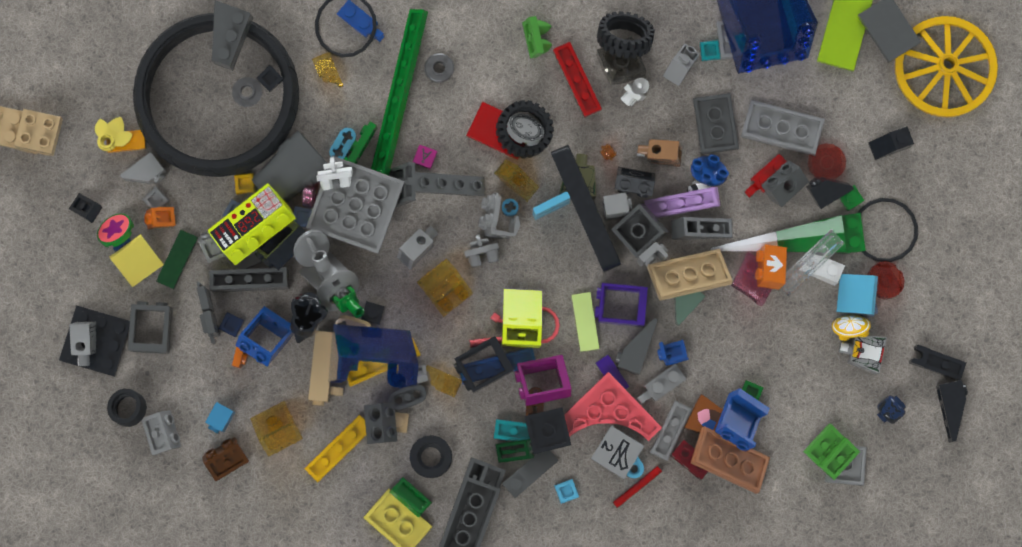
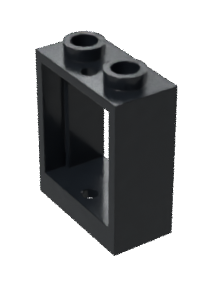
(280, 247)
(493, 342)

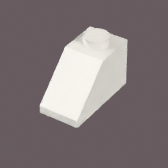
(829, 272)

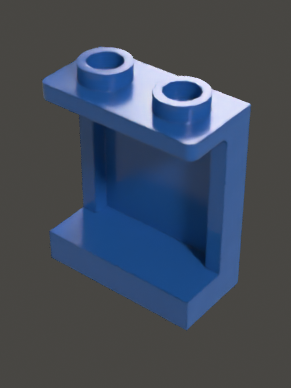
(741, 419)

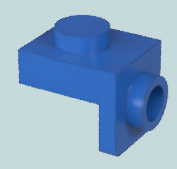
(673, 352)

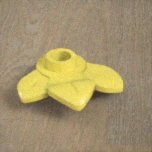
(112, 131)

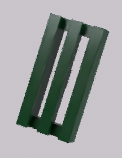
(527, 448)

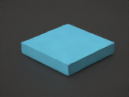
(551, 205)
(857, 294)

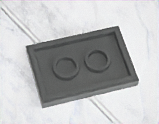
(889, 29)
(715, 123)

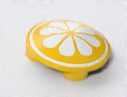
(851, 327)

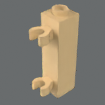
(319, 385)

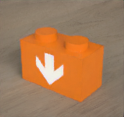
(771, 267)

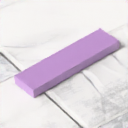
(684, 202)

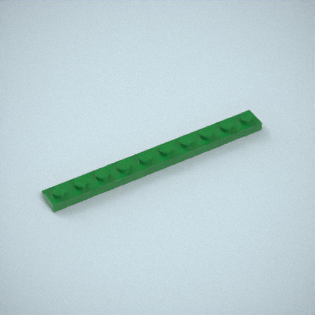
(399, 91)

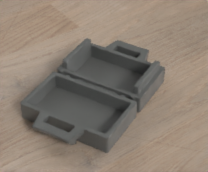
(208, 318)

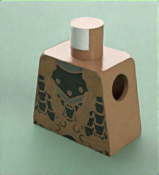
(669, 155)

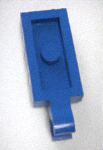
(359, 20)

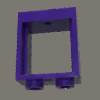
(641, 309)

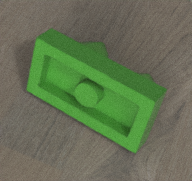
(533, 30)

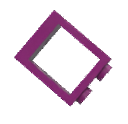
(539, 365)

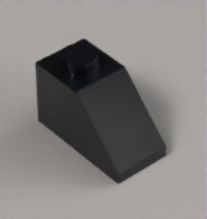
(891, 143)
(827, 190)

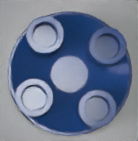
(709, 170)

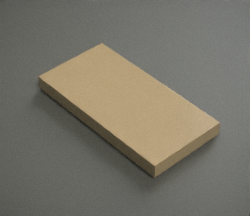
(689, 274)

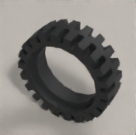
(625, 22)
(533, 109)

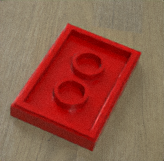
(484, 129)

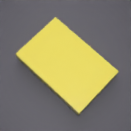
(397, 522)

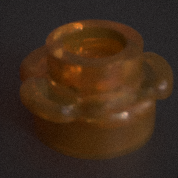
(608, 152)

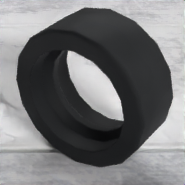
(115, 400)

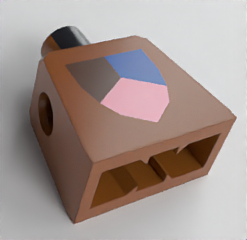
(703, 415)

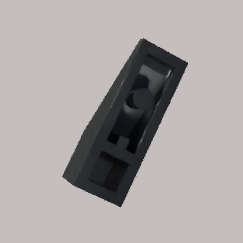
(952, 403)

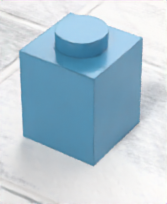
(219, 418)

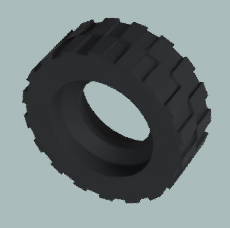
(426, 442)

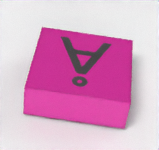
(425, 156)

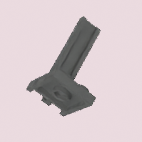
(434, 183)

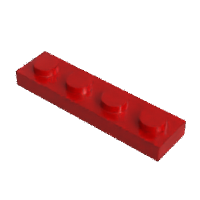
(577, 79)

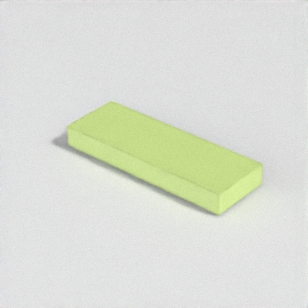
(585, 322)

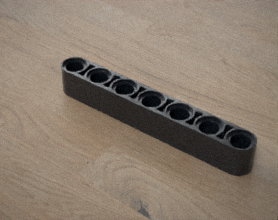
(586, 208)

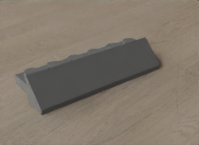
(473, 505)

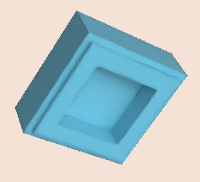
(566, 491)

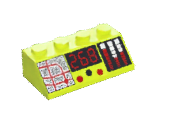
(251, 224)

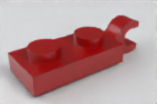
(762, 176)

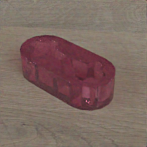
(308, 197)

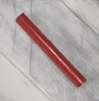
(636, 487)

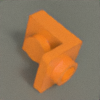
(160, 217)
(240, 358)

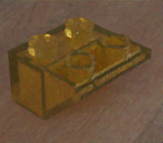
(445, 287)

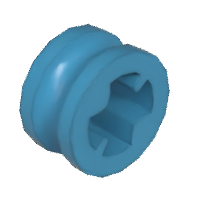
(507, 202)

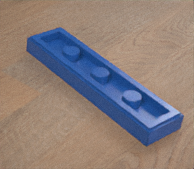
(491, 366)

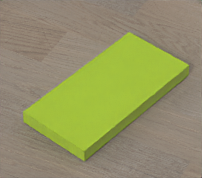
(843, 34)

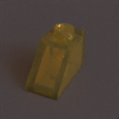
(516, 179)

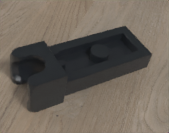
(939, 363)

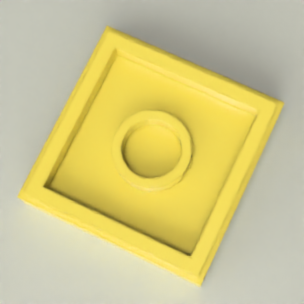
(136, 260)

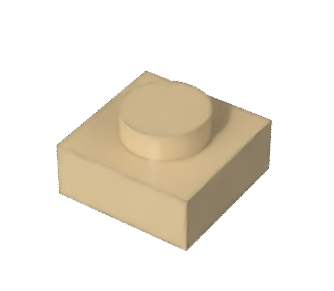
(401, 422)

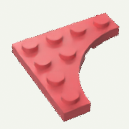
(613, 405)

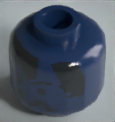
(891, 409)

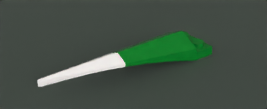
(805, 236)

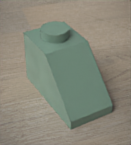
(685, 305)

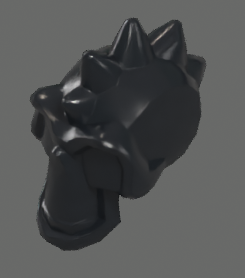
(306, 315)

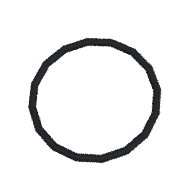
(346, 54)
(914, 223)

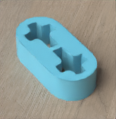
(339, 142)

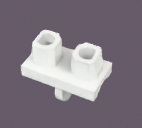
(635, 91)
(326, 176)

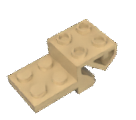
(29, 131)

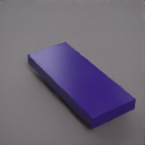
(607, 365)

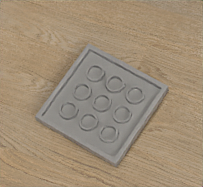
(357, 212)

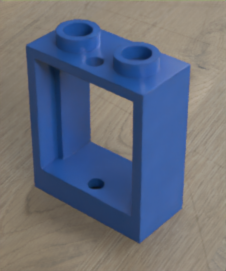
(268, 320)

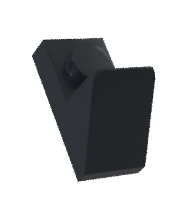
(85, 207)

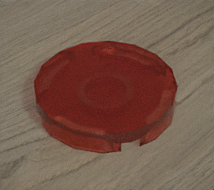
(827, 162)
(890, 280)

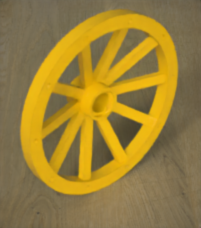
(947, 73)

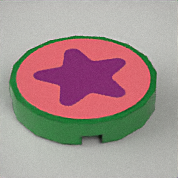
(115, 230)

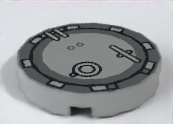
(525, 129)

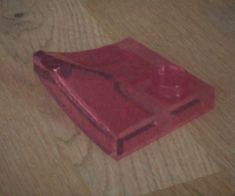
(746, 282)

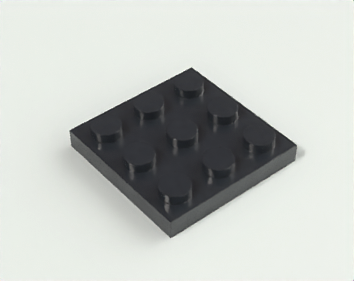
(110, 341)

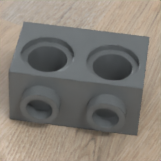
(380, 423)

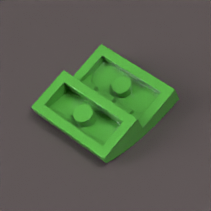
(831, 451)

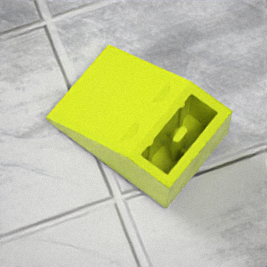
(522, 318)

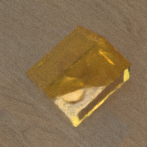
(276, 428)

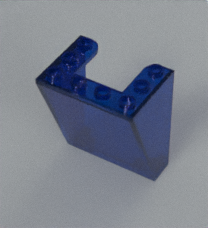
(767, 31)
(373, 345)

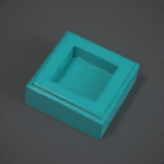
(710, 50)

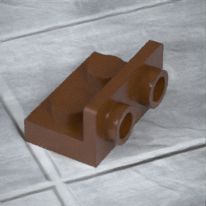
(224, 458)

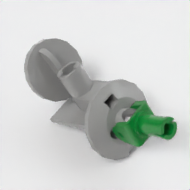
(327, 275)

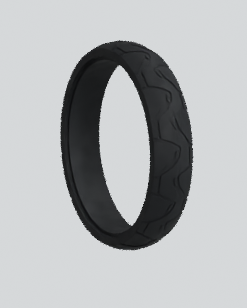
(224, 167)

